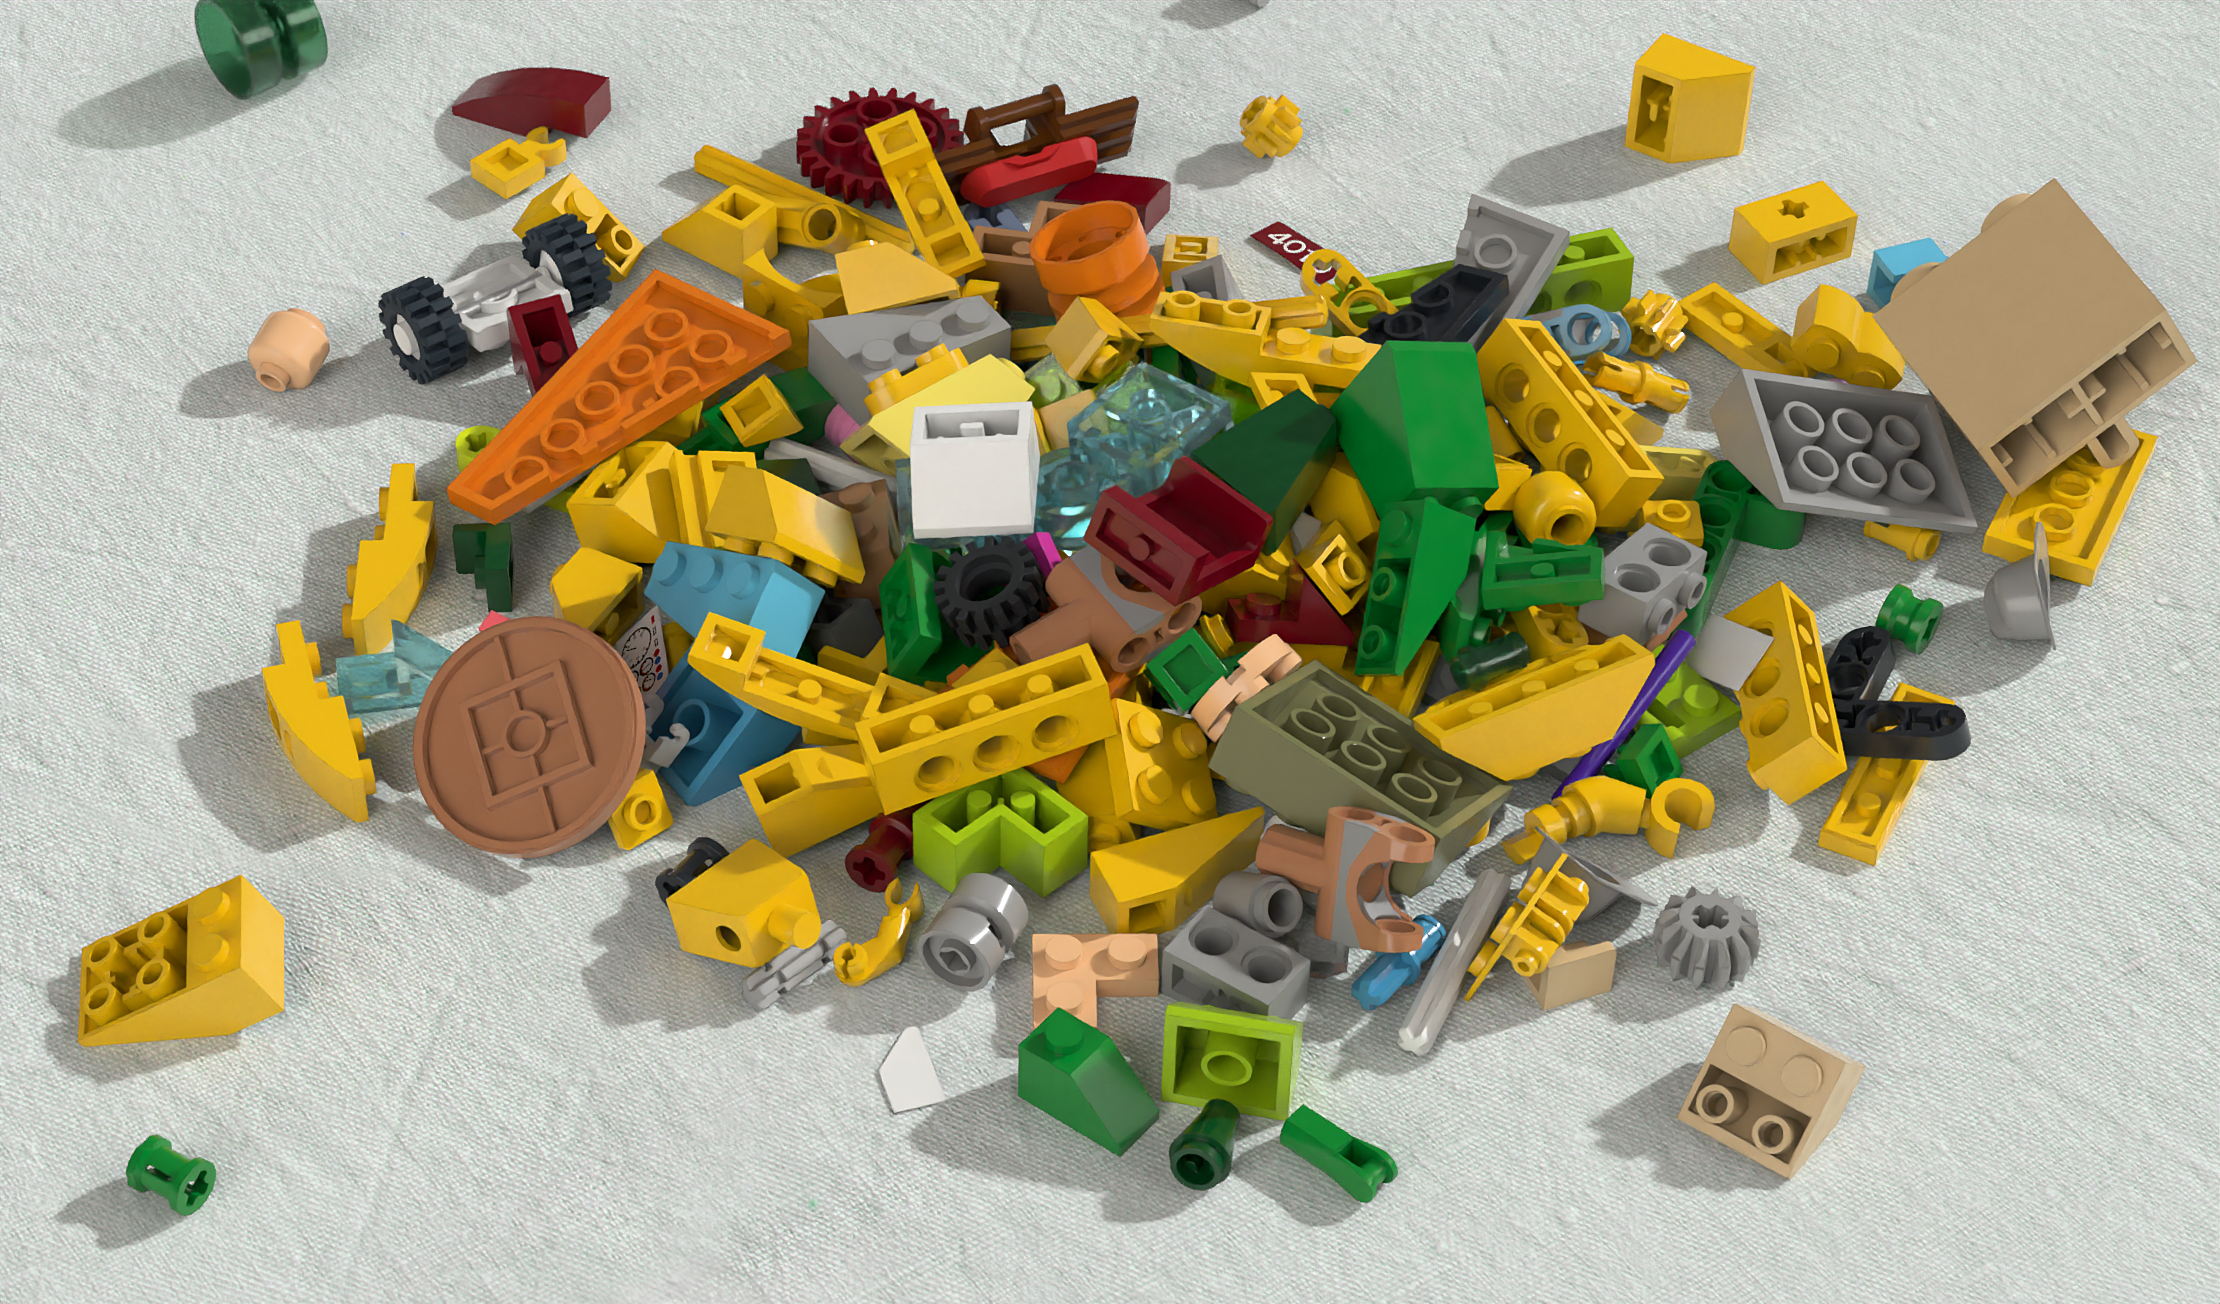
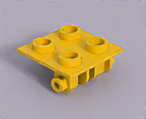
(1534, 932)

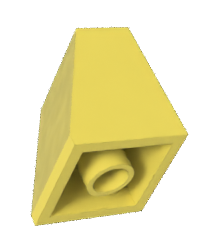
(889, 432)

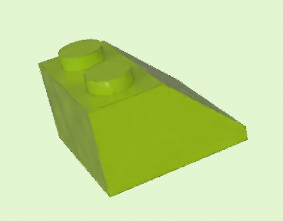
(1230, 1058)

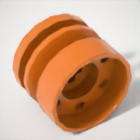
(1100, 256)

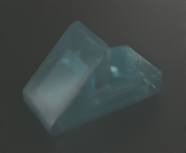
(390, 678)

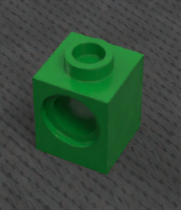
(1185, 672)

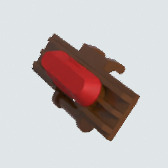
(1053, 150)

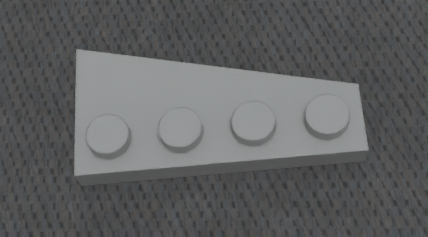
(1511, 245)

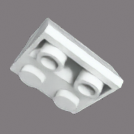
(974, 470)

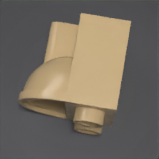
(2036, 338)

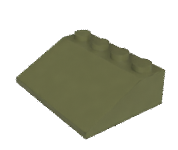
(1331, 744)

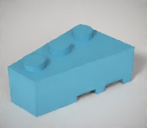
(741, 587)

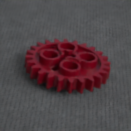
(837, 150)

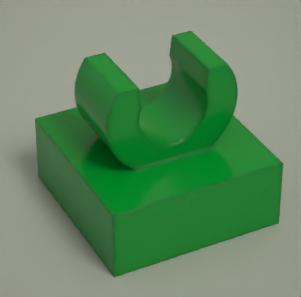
(1646, 760)

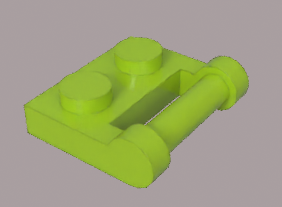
(1691, 710)

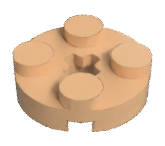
(1258, 670)

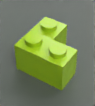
(1005, 824)

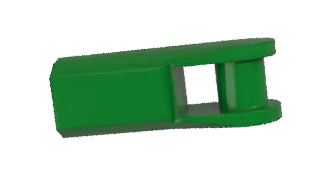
(1346, 1159)

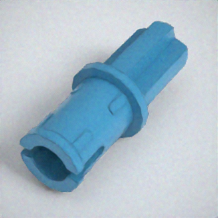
(1397, 969)

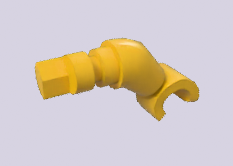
(1615, 807)

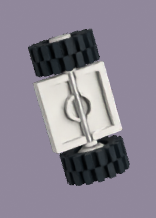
(433, 320)

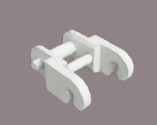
(664, 749)

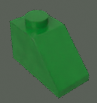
(1084, 1082)

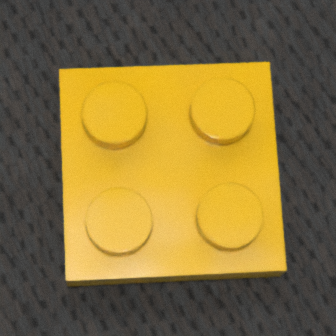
(1159, 768)

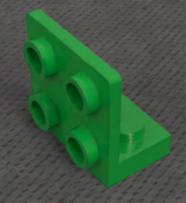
(915, 632)

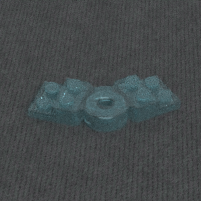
(1118, 439)

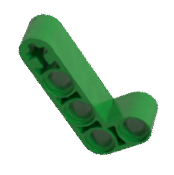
(1733, 513)

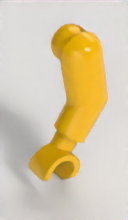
(871, 959)

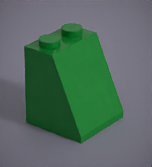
(1419, 427)

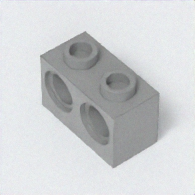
(1646, 585)
(1233, 968)

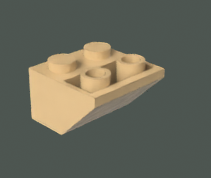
(1770, 1090)

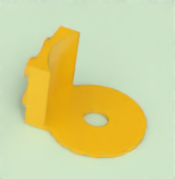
(790, 304)

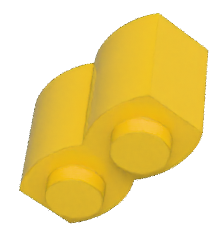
(1844, 340)

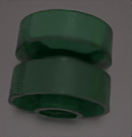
(260, 42)

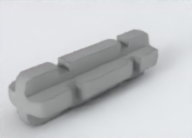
(791, 967)

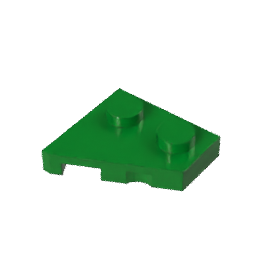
(1540, 576)

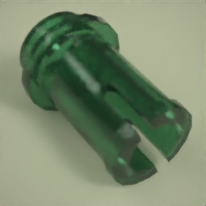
(1477, 666)

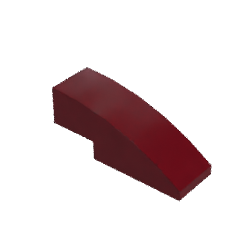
(538, 98)

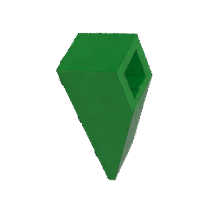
(1414, 576)

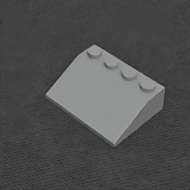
(1843, 450)

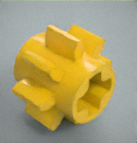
(1271, 126)
(1654, 324)

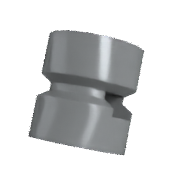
(973, 932)

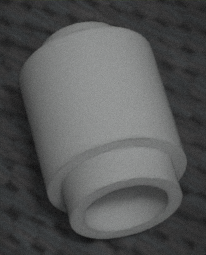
(1259, 901)

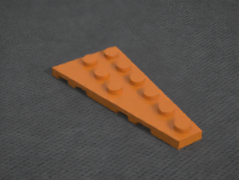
(632, 375)

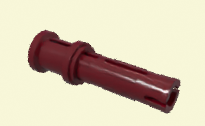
(887, 846)

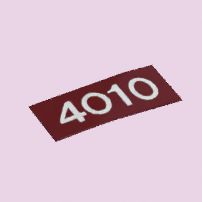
(1292, 247)

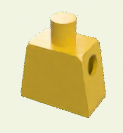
(746, 908)

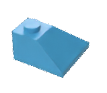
(722, 739)

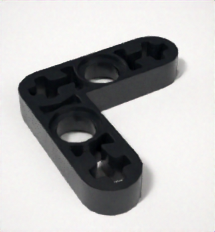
(1921, 728)

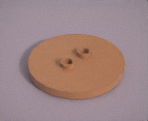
(529, 737)

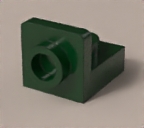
(489, 555)

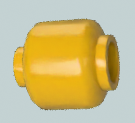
(1554, 509)

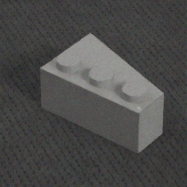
(860, 347)

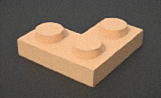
(1080, 967)

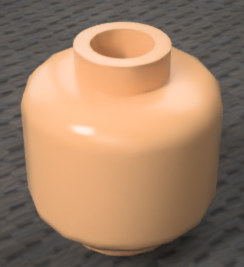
(288, 350)

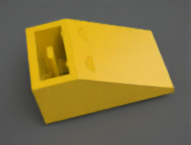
(185, 970)

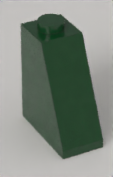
(1275, 459)

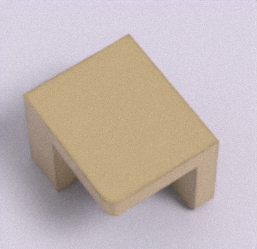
(1574, 974)

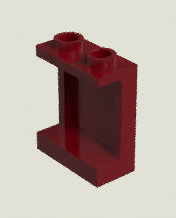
(1181, 534)

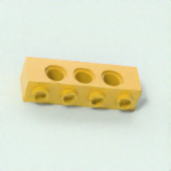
(1565, 420)
(1788, 699)
(986, 728)

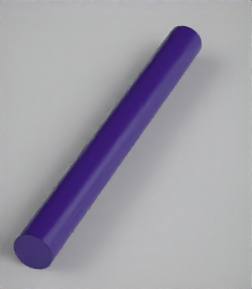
(1665, 666)

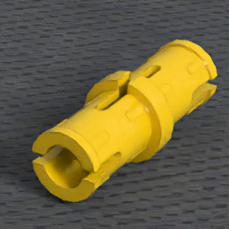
(1636, 382)

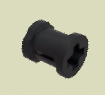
(692, 865)

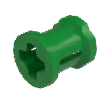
(171, 1175)

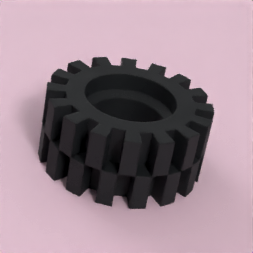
(981, 571)

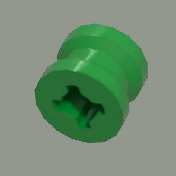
(1910, 618)

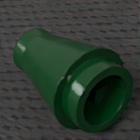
(1205, 1148)

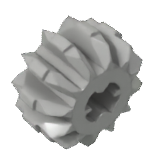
(1706, 938)

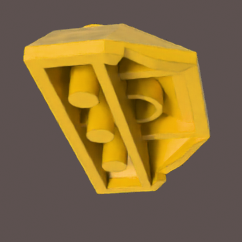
(1542, 711)

